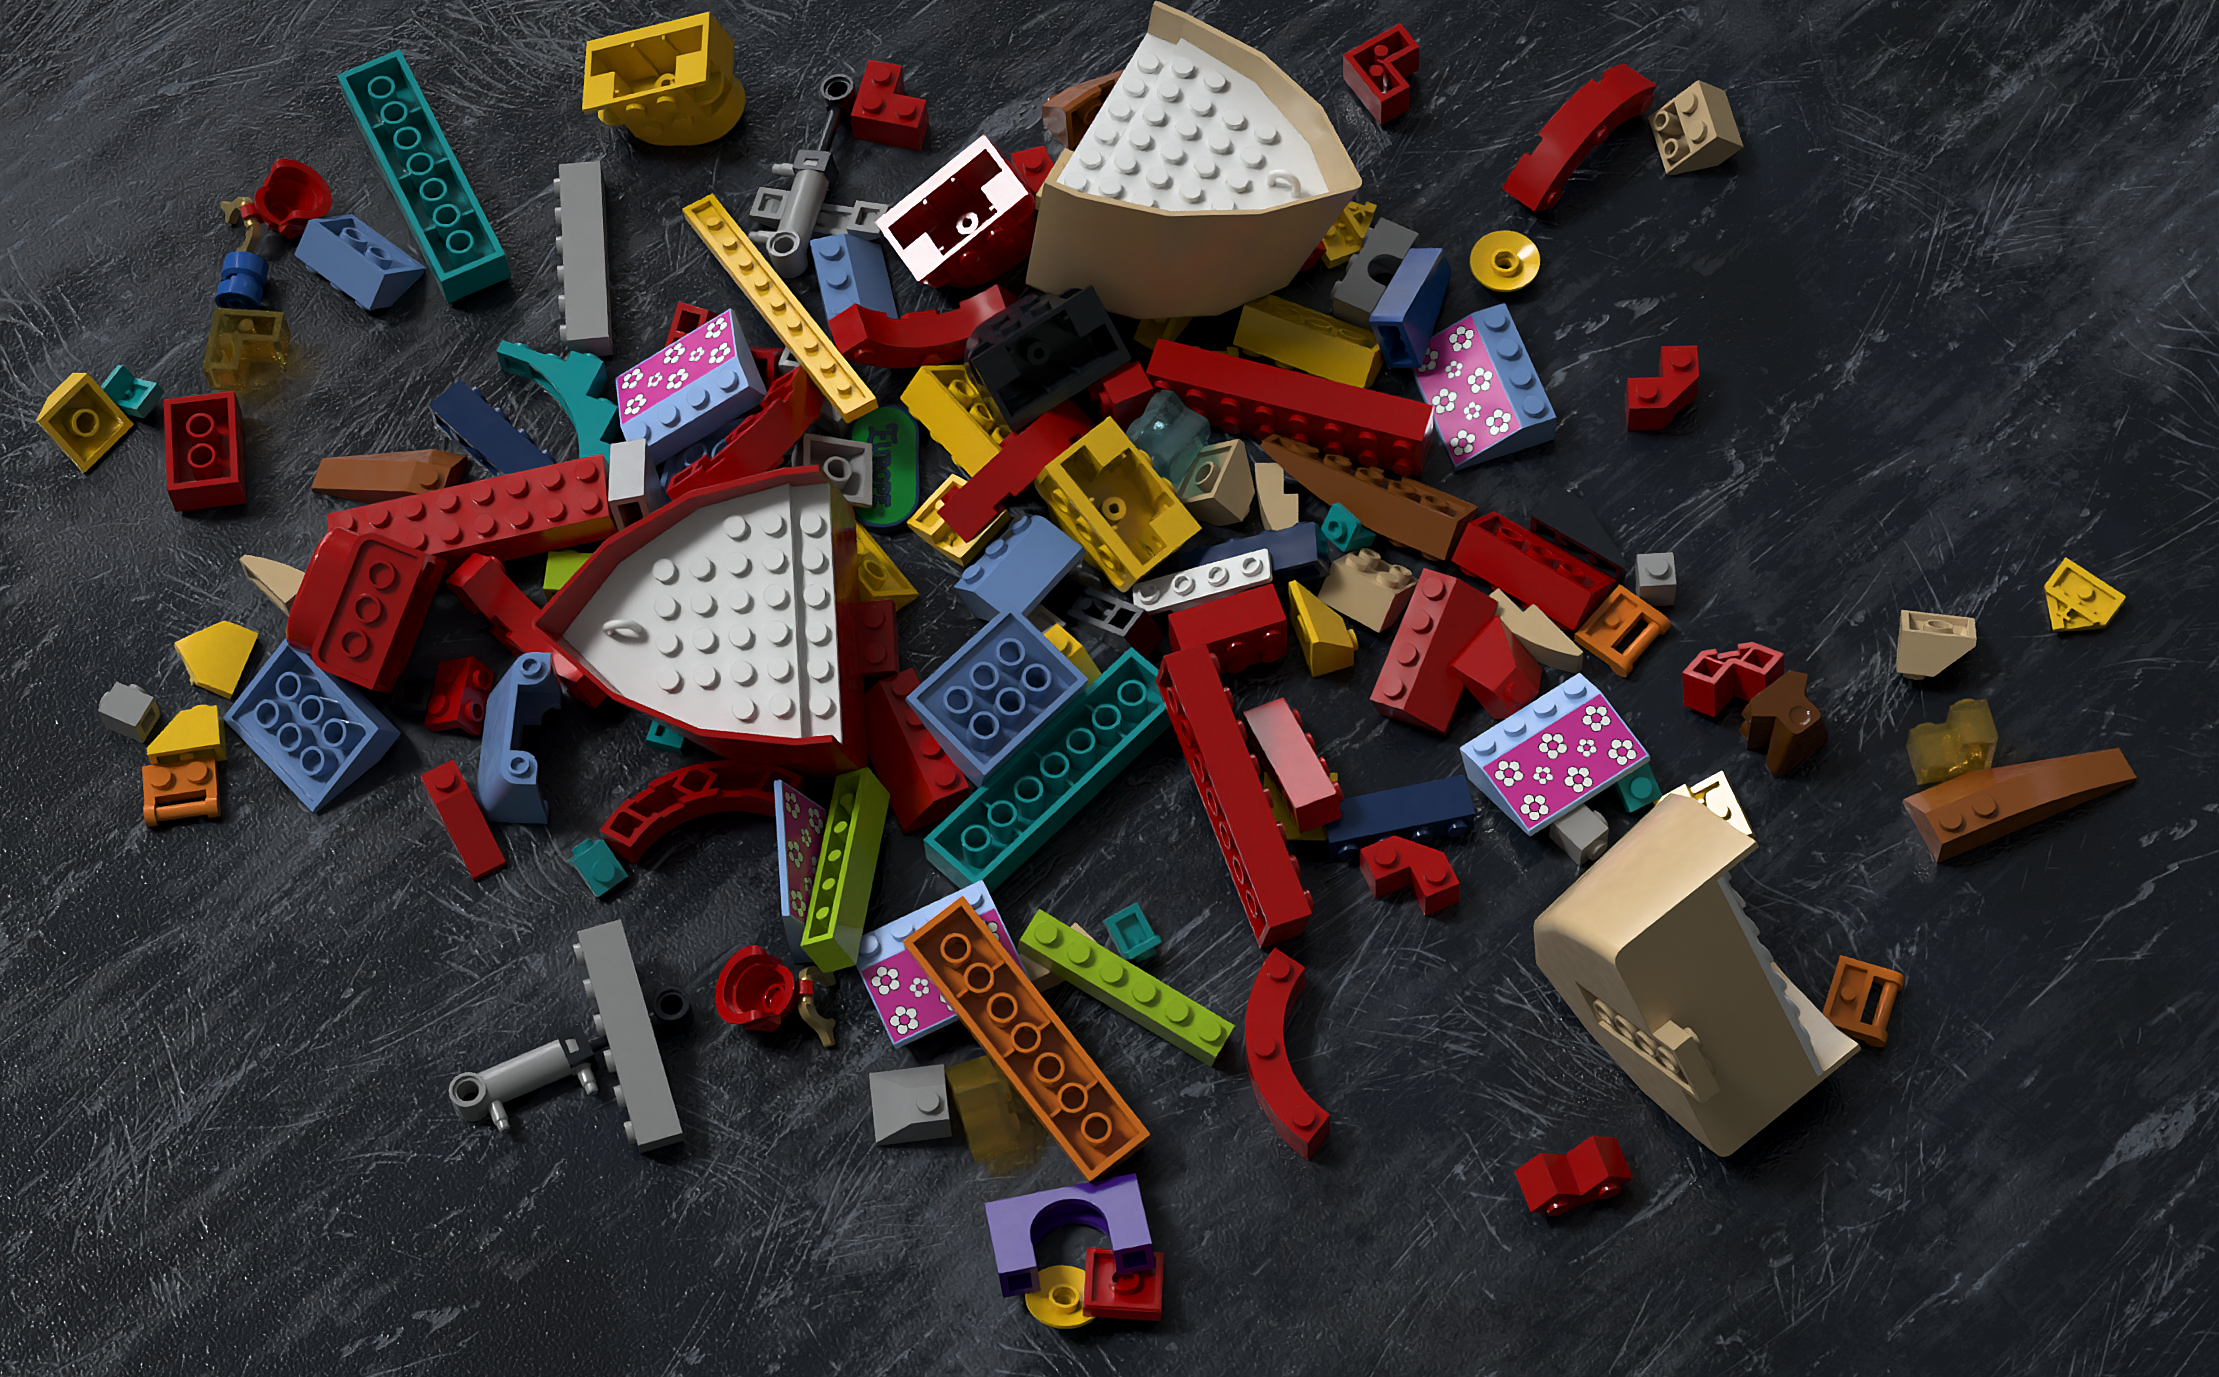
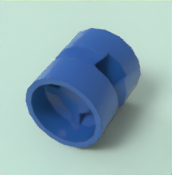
(242, 281)

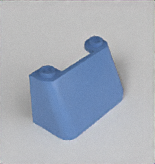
(506, 776)

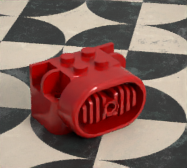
(964, 220)
(363, 606)

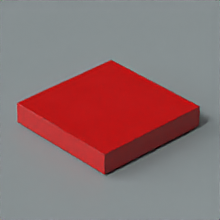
(1125, 1295)

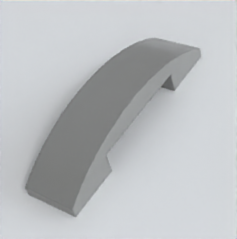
(832, 219)

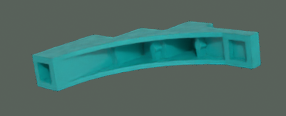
(575, 387)

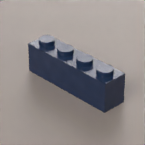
(486, 432)
(1295, 553)
(1407, 812)

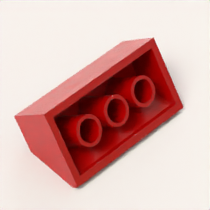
(1532, 570)
(1436, 628)
(908, 758)

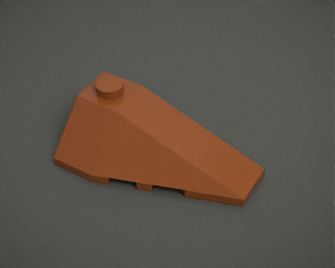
(1075, 108)
(388, 475)

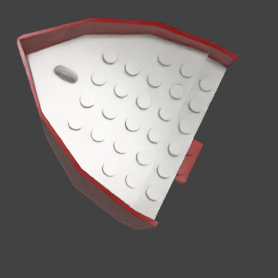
(736, 622)

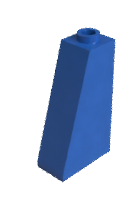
(1410, 307)

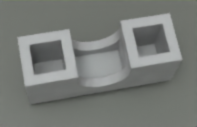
(1381, 253)

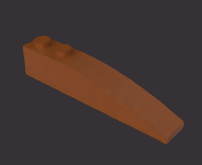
(1402, 510)
(2010, 797)

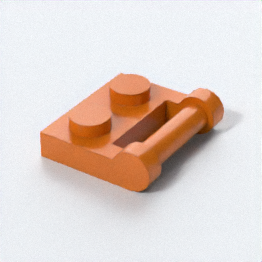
(1613, 622)
(179, 782)
(1849, 996)

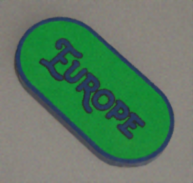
(894, 467)

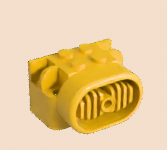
(666, 81)
(1115, 505)

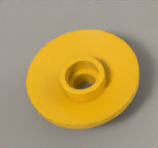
(1506, 249)
(1059, 1287)

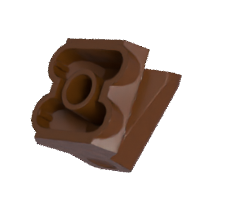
(1784, 722)

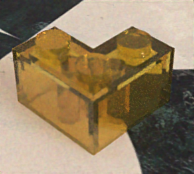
(243, 338)
(1953, 747)
(981, 1100)

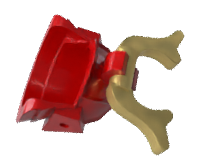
(284, 204)
(762, 993)

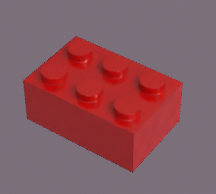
(204, 451)
(1236, 628)

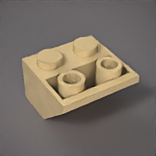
(1695, 129)
(1368, 588)

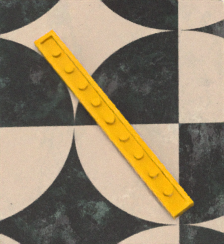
(780, 309)

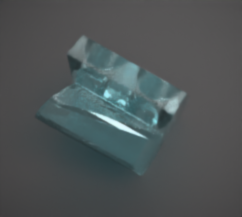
(1169, 435)

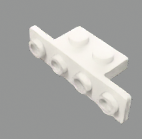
(1204, 583)

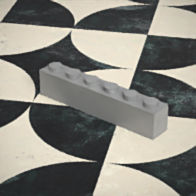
(584, 258)
(629, 1036)

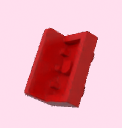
(459, 695)

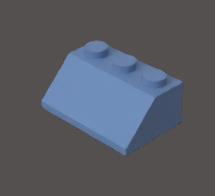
(358, 260)
(851, 273)
(1018, 568)

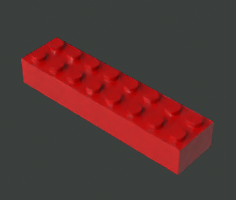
(1298, 406)
(497, 515)
(1234, 795)

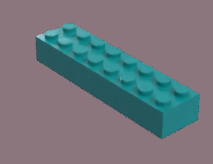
(424, 176)
(1051, 776)

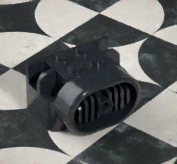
(1041, 354)

